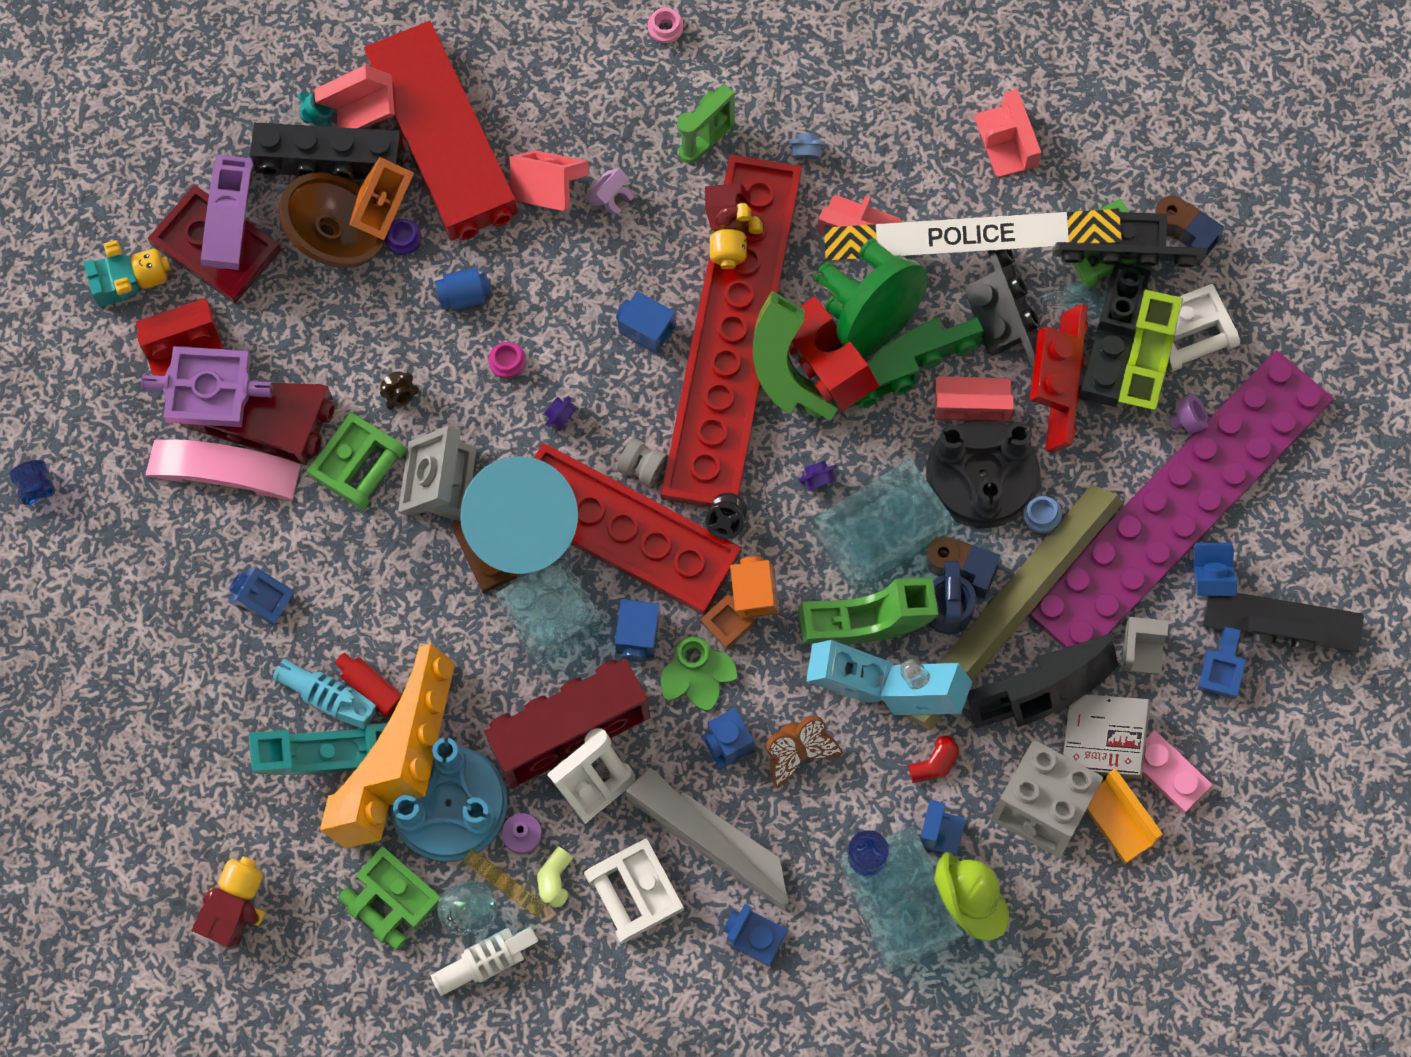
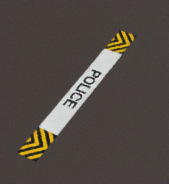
(976, 233)

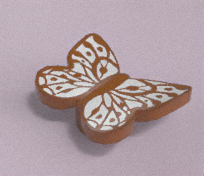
(796, 743)

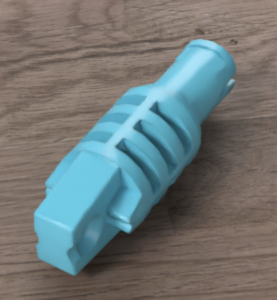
(327, 694)

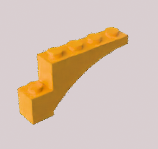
(398, 760)

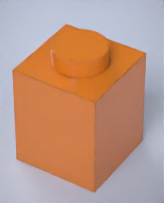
(754, 587)

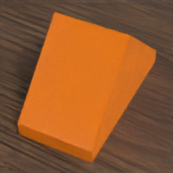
(380, 198)

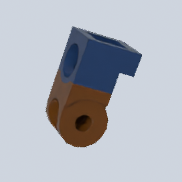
(1189, 224)
(975, 563)

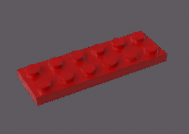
(644, 536)

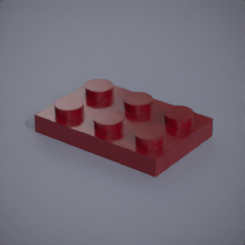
(182, 240)

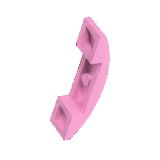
(223, 466)

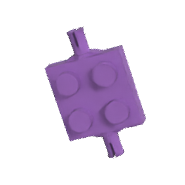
(207, 386)

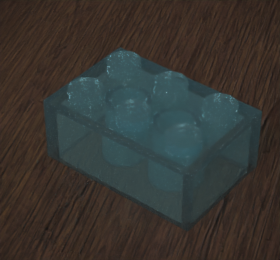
(882, 525)
(903, 904)

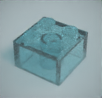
(550, 612)

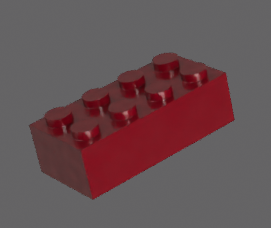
(558, 725)

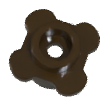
(398, 389)

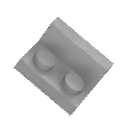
(437, 474)

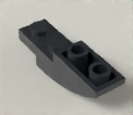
(1115, 334)
(1057, 682)

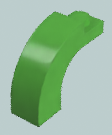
(786, 387)
(877, 617)

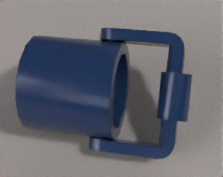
(954, 600)

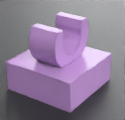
(607, 188)

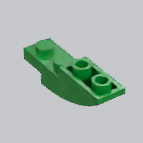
(925, 346)

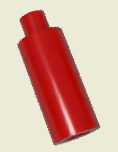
(369, 683)

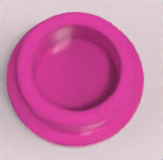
(507, 360)

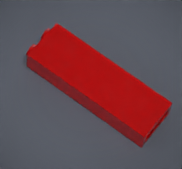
(443, 133)

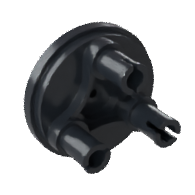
(988, 447)

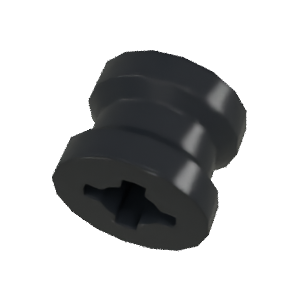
(722, 524)

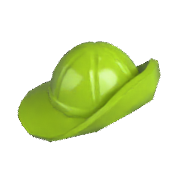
(972, 896)

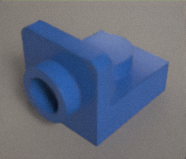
(1214, 569)
(260, 594)
(941, 830)
(754, 935)

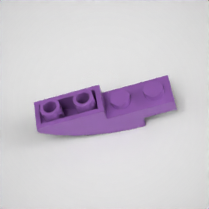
(226, 212)

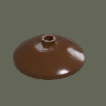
(324, 205)

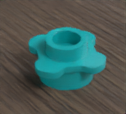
(313, 112)

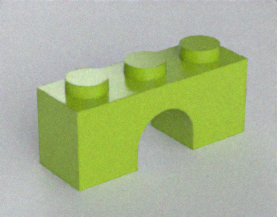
(1151, 349)

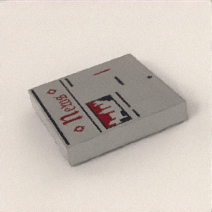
(1108, 734)

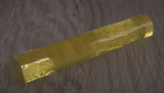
(504, 883)

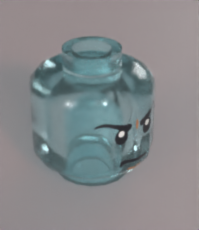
(467, 908)

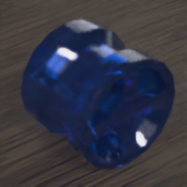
(32, 481)
(866, 861)

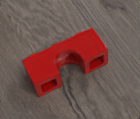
(840, 373)

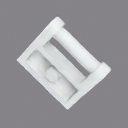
(1198, 312)
(583, 785)
(645, 883)

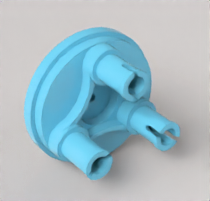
(519, 515)

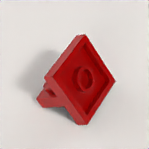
(179, 327)

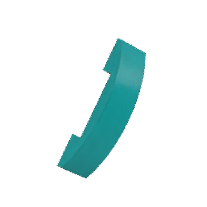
(311, 752)

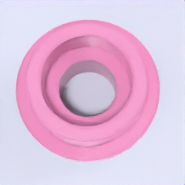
(665, 15)

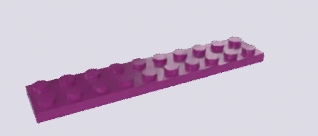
(1181, 502)

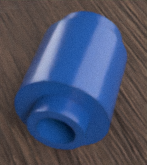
(462, 289)

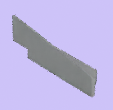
(710, 836)

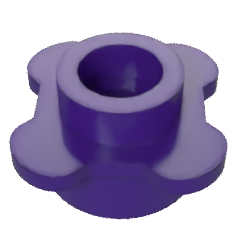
(818, 475)

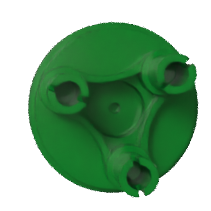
(879, 305)

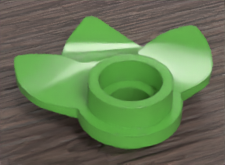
(697, 679)

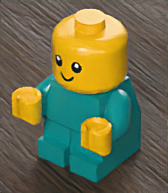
(121, 277)

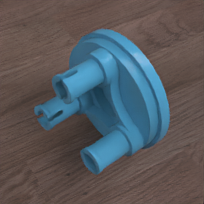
(476, 808)

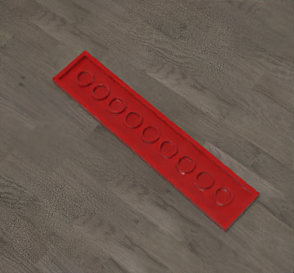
(720, 373)

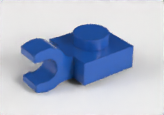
(1222, 669)

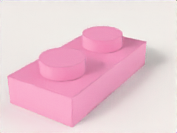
(1173, 773)

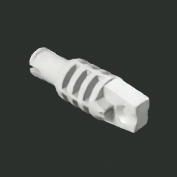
(484, 959)

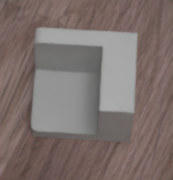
(1144, 645)

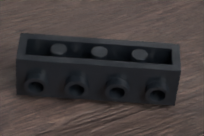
(315, 149)

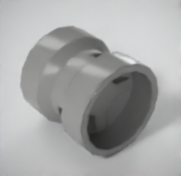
(642, 462)

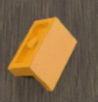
(1122, 818)

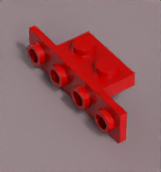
(1058, 375)

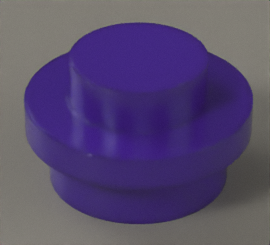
(403, 237)
(559, 412)

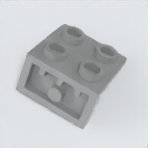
(1046, 798)

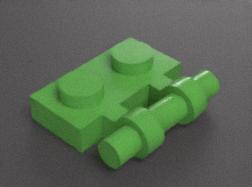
(399, 889)

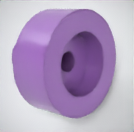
(1190, 414)
(522, 842)

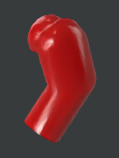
(940, 762)

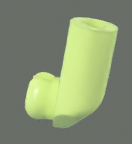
(549, 878)

